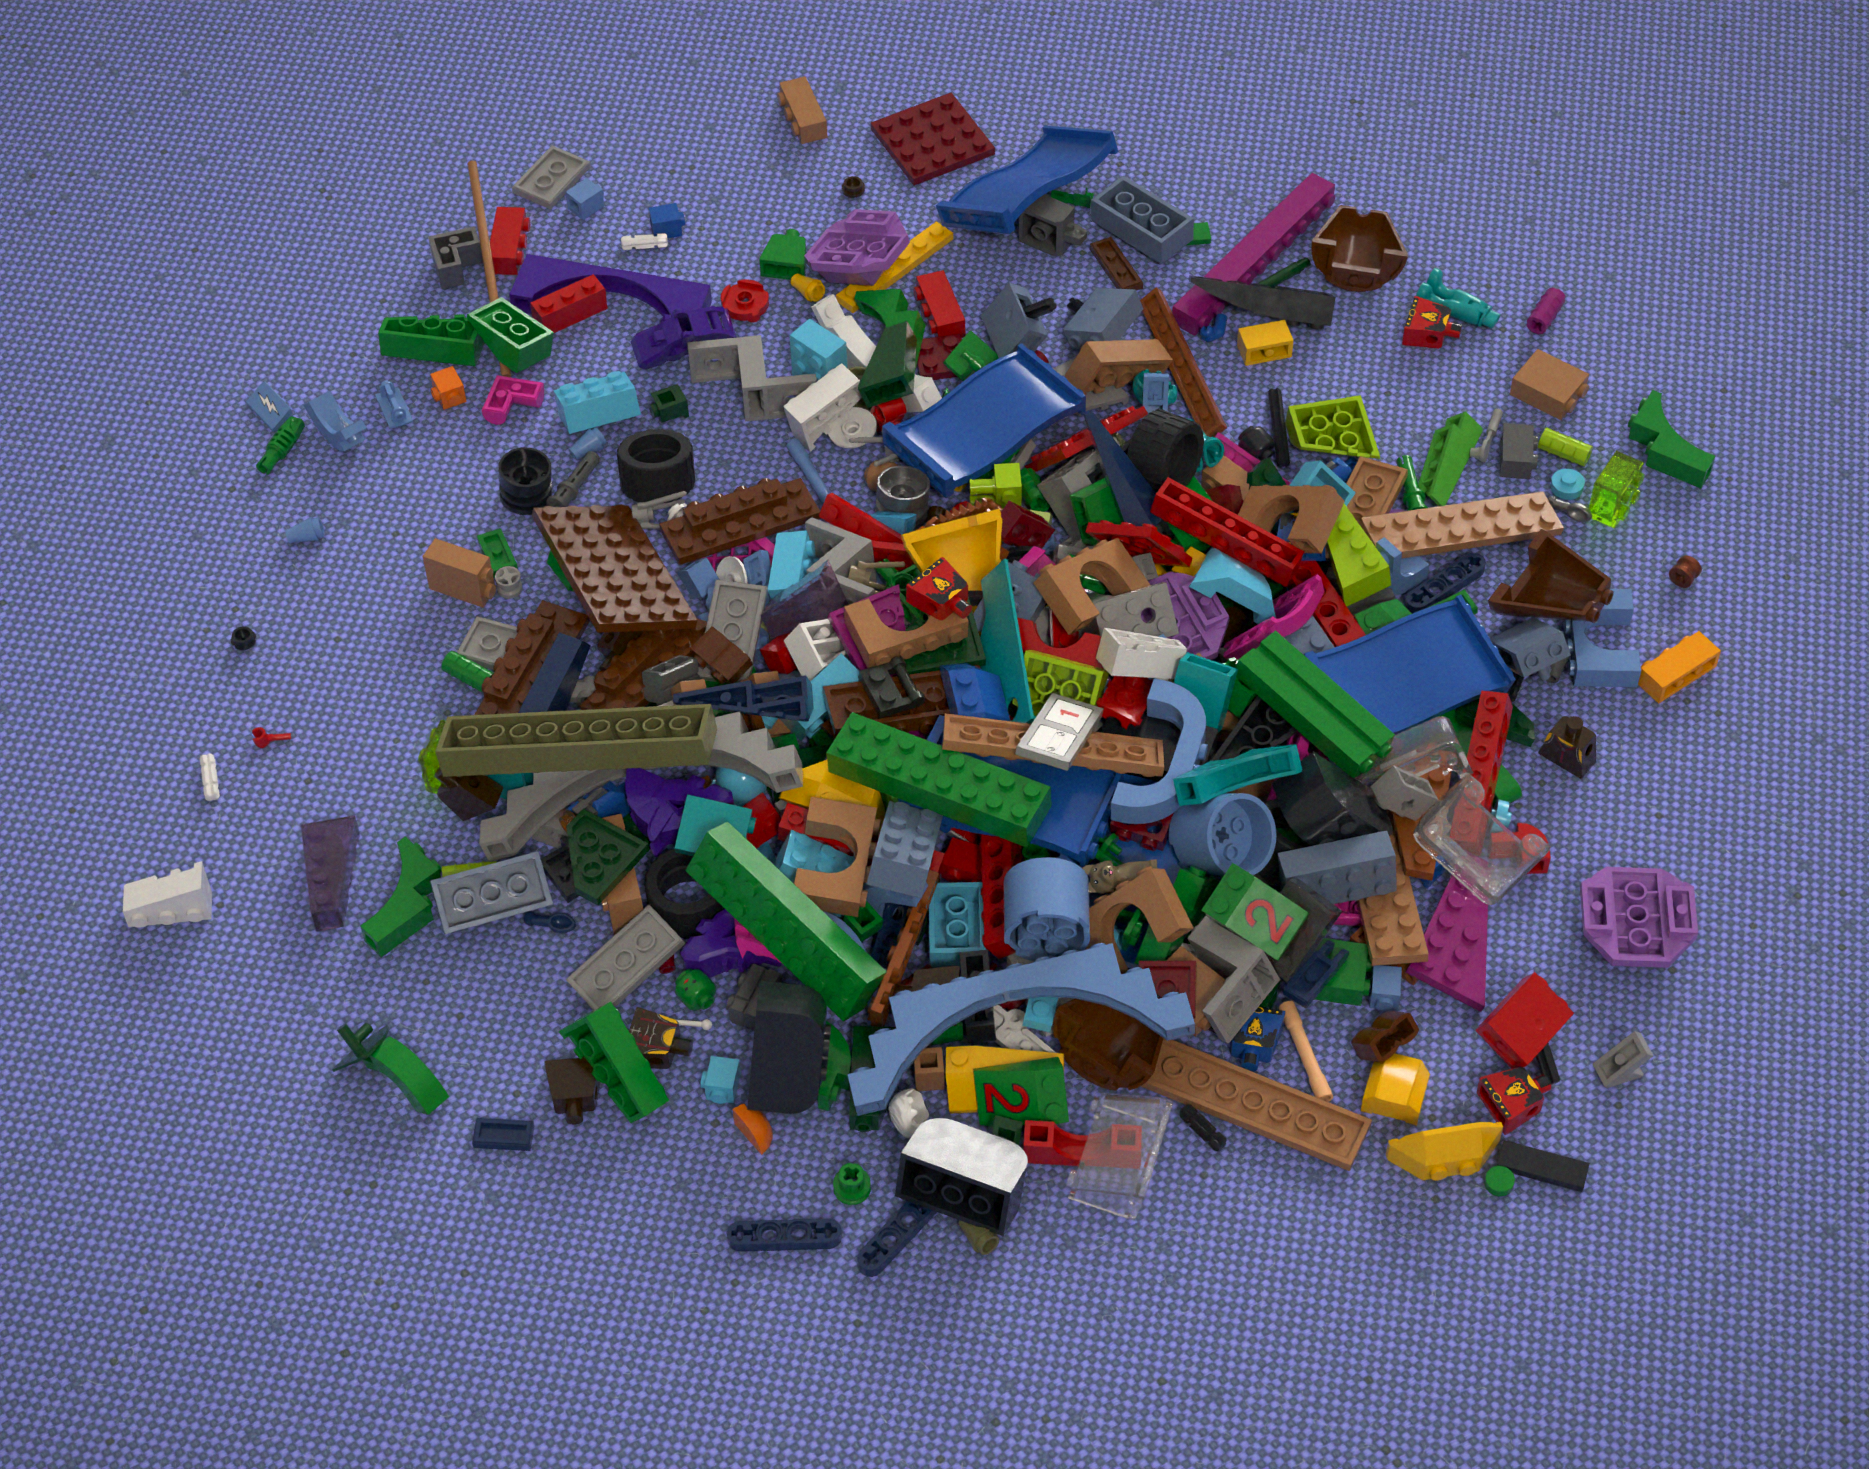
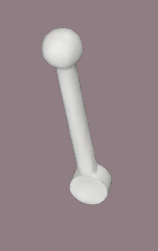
(705, 1024)

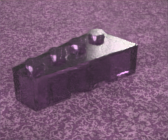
(329, 864)

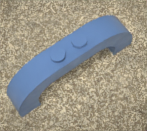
(1154, 802)

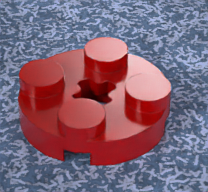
(745, 311)

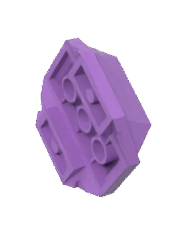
(858, 247)
(1199, 618)
(1654, 898)

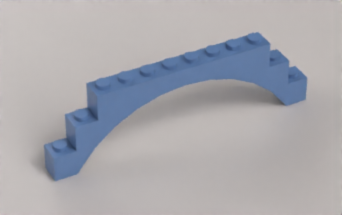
(1081, 975)

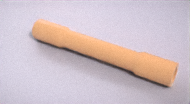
(1295, 1026)

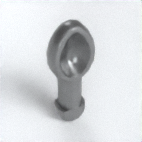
(1575, 510)

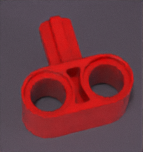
(890, 411)

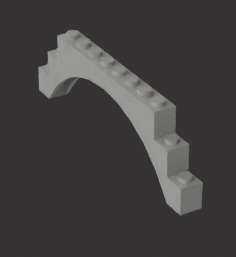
(534, 805)

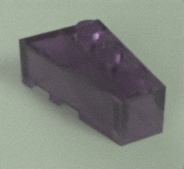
(804, 602)

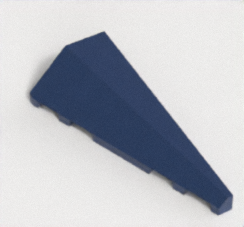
(1128, 486)
(777, 699)

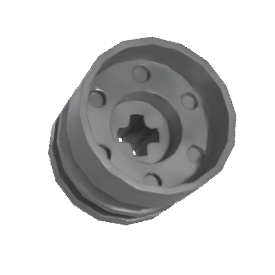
(904, 491)

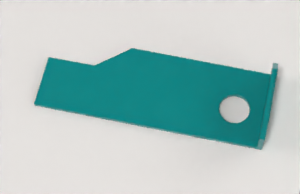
(1003, 641)

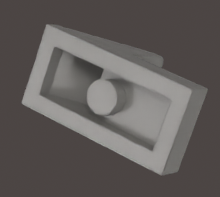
(1623, 1061)

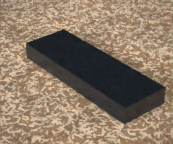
(1543, 1166)

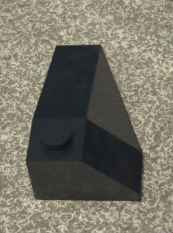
(1256, 729)

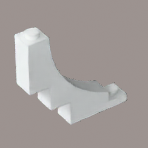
(861, 349)

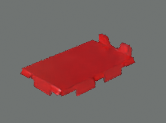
(1125, 699)

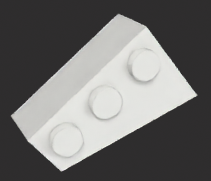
(821, 404)
(814, 647)
(1139, 654)

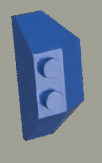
(973, 692)

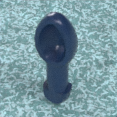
(557, 922)

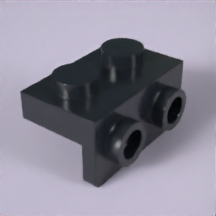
(559, 870)

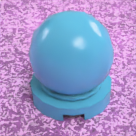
(743, 786)

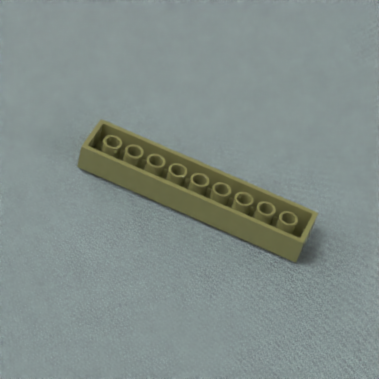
(577, 740)

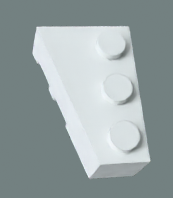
(169, 899)

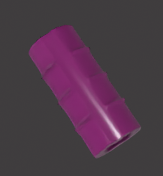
(1546, 310)

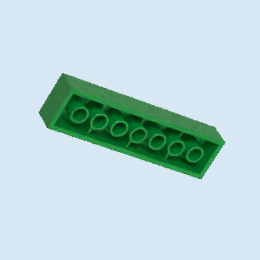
(939, 779)
(785, 921)

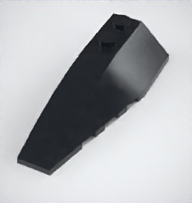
(1277, 302)

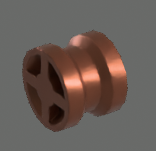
(1685, 571)

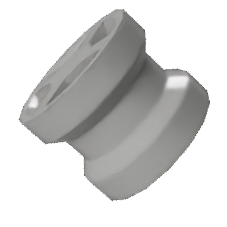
(508, 582)

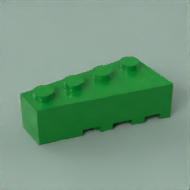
(431, 339)
(616, 1061)

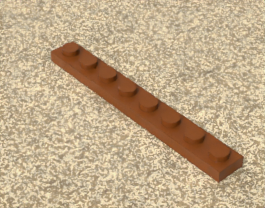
(1183, 364)

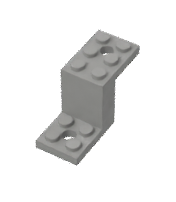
(745, 360)
(1064, 482)
(845, 551)
(1124, 613)
(1246, 973)

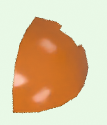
(754, 1127)

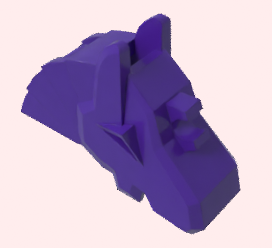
(669, 343)
(659, 803)
(717, 948)

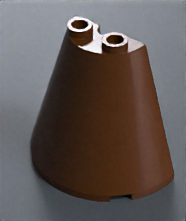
(1358, 249)
(1554, 585)
(1106, 1044)

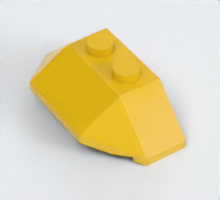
(822, 784)
(1445, 1150)

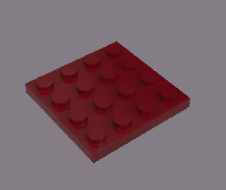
(932, 138)

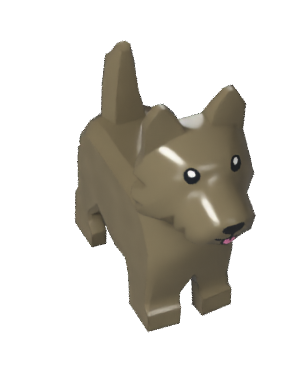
(1106, 877)

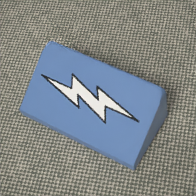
(269, 406)

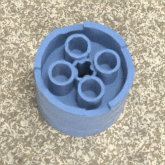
(1224, 832)
(1046, 908)

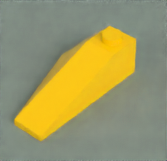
(962, 1061)

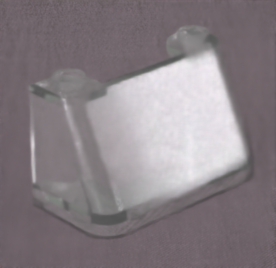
(1421, 751)
(1475, 843)
(1120, 1152)

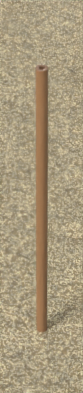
(484, 241)

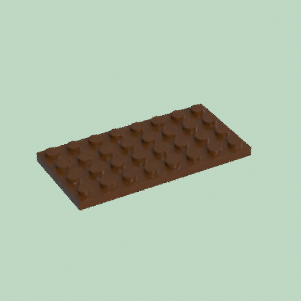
(613, 568)

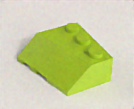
(1332, 427)
(1063, 677)

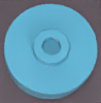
(1567, 484)
(1501, 812)

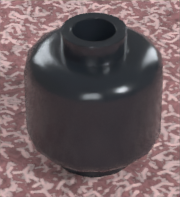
(1257, 442)

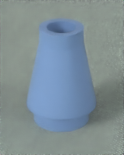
(590, 441)
(305, 531)

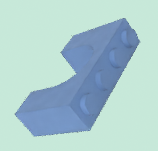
(1601, 666)

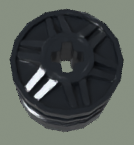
(524, 480)

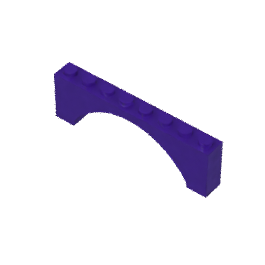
(546, 275)

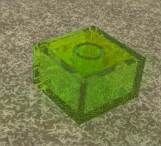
(1616, 489)

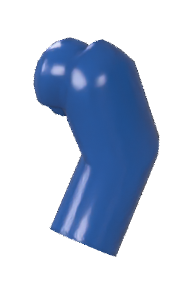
(1215, 332)

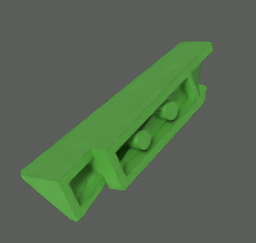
(1448, 456)

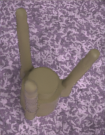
(860, 575)

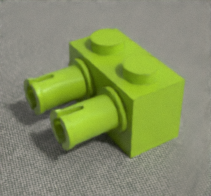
(1003, 486)

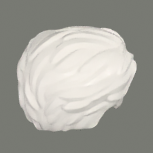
(908, 1111)

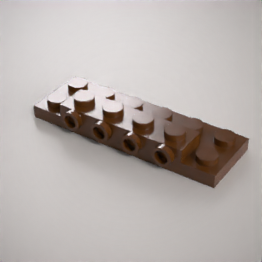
(738, 518)
(525, 656)
(622, 681)
(852, 697)

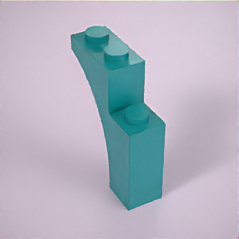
(1231, 774)

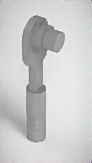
(1482, 452)

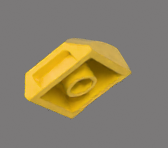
(1396, 1088)

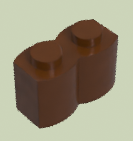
(720, 657)
(1385, 1036)

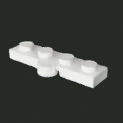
(1013, 1035)

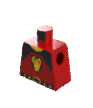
(1429, 324)
(939, 591)
(1512, 1096)

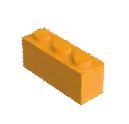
(1678, 666)

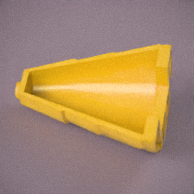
(966, 543)

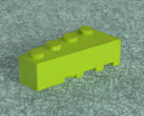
(1355, 560)

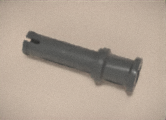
(568, 490)

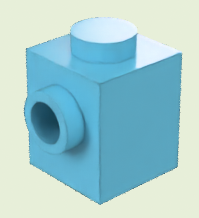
(721, 1079)

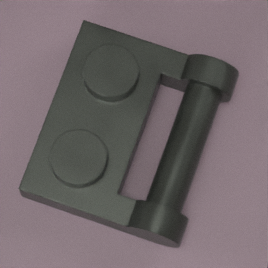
(883, 690)

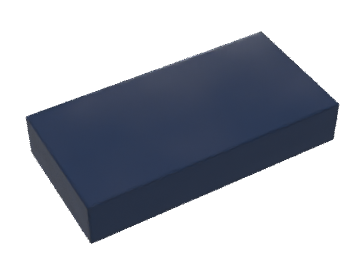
(503, 1134)

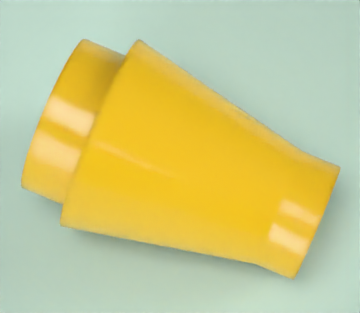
(809, 287)

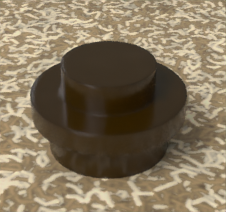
(853, 187)

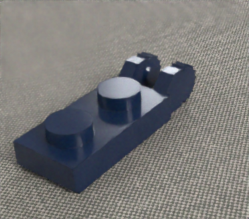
(1314, 975)

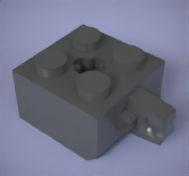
(1050, 226)

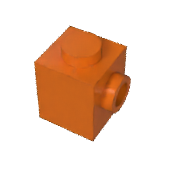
(447, 388)

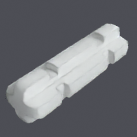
(644, 241)
(209, 777)

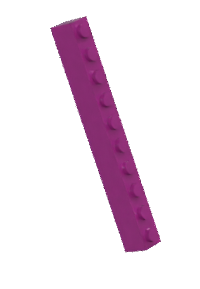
(1257, 250)

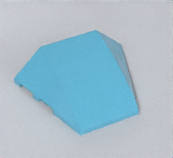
(1235, 581)

